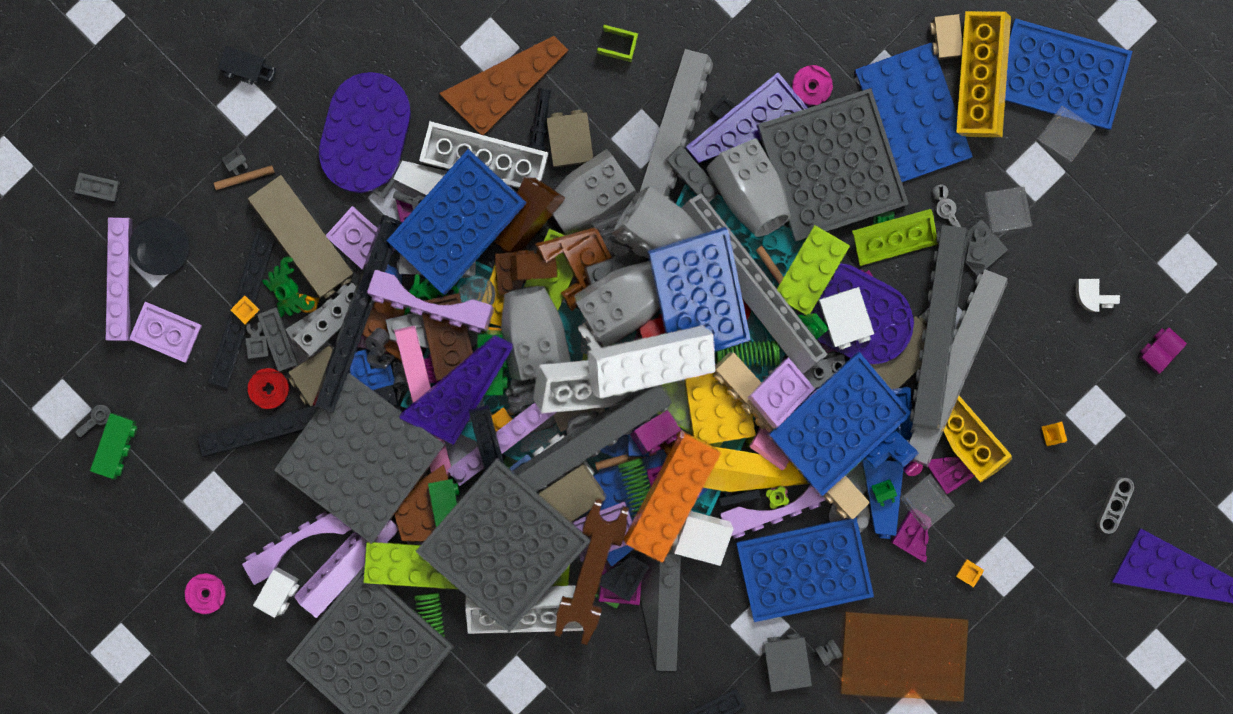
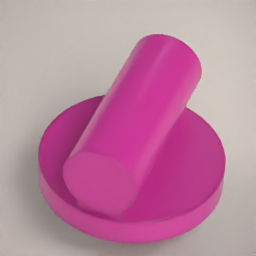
(912, 468)

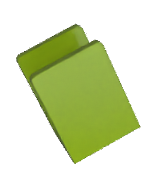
(634, 36)

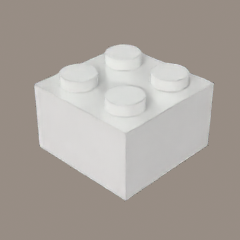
(276, 593)

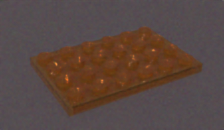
(904, 656)

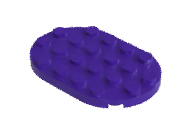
(364, 132)
(886, 309)

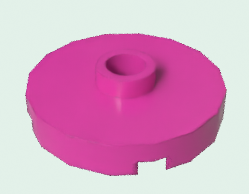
(822, 81)
(194, 595)

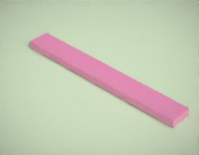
(418, 379)

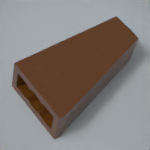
(541, 204)

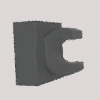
(234, 159)

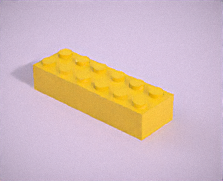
(983, 74)

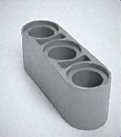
(1107, 512)

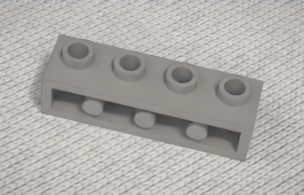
(325, 324)
(822, 370)

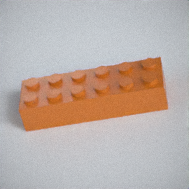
(672, 496)

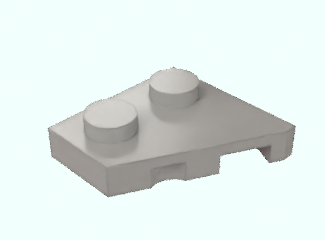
(407, 321)

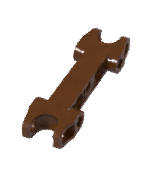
(580, 606)

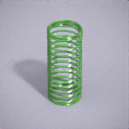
(746, 348)
(636, 463)
(430, 597)

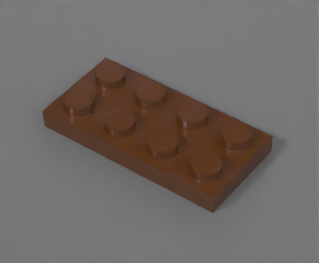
(446, 342)

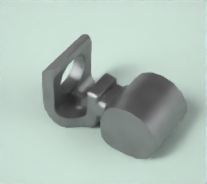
(376, 344)

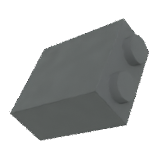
(787, 662)

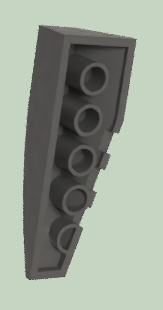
(661, 608)

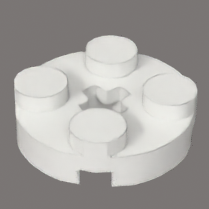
(588, 333)

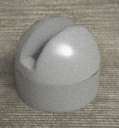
(935, 192)

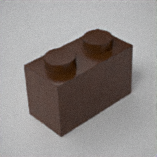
(532, 266)

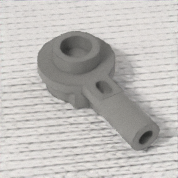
(946, 209)

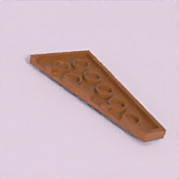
(495, 91)

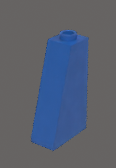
(886, 517)

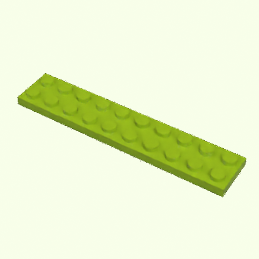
(403, 566)

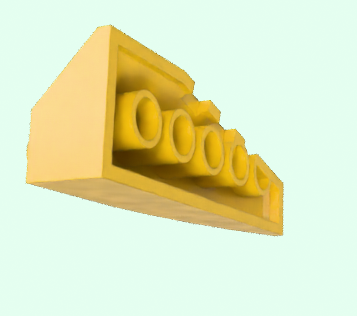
(975, 442)
(750, 471)

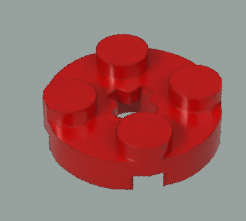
(277, 396)

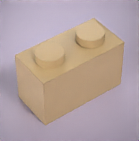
(947, 37)

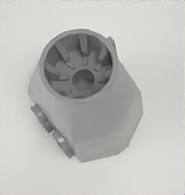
(751, 187)
(592, 193)
(653, 222)
(619, 302)
(534, 330)

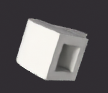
(1088, 295)

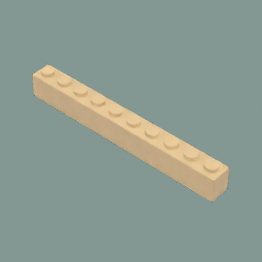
(741, 384)

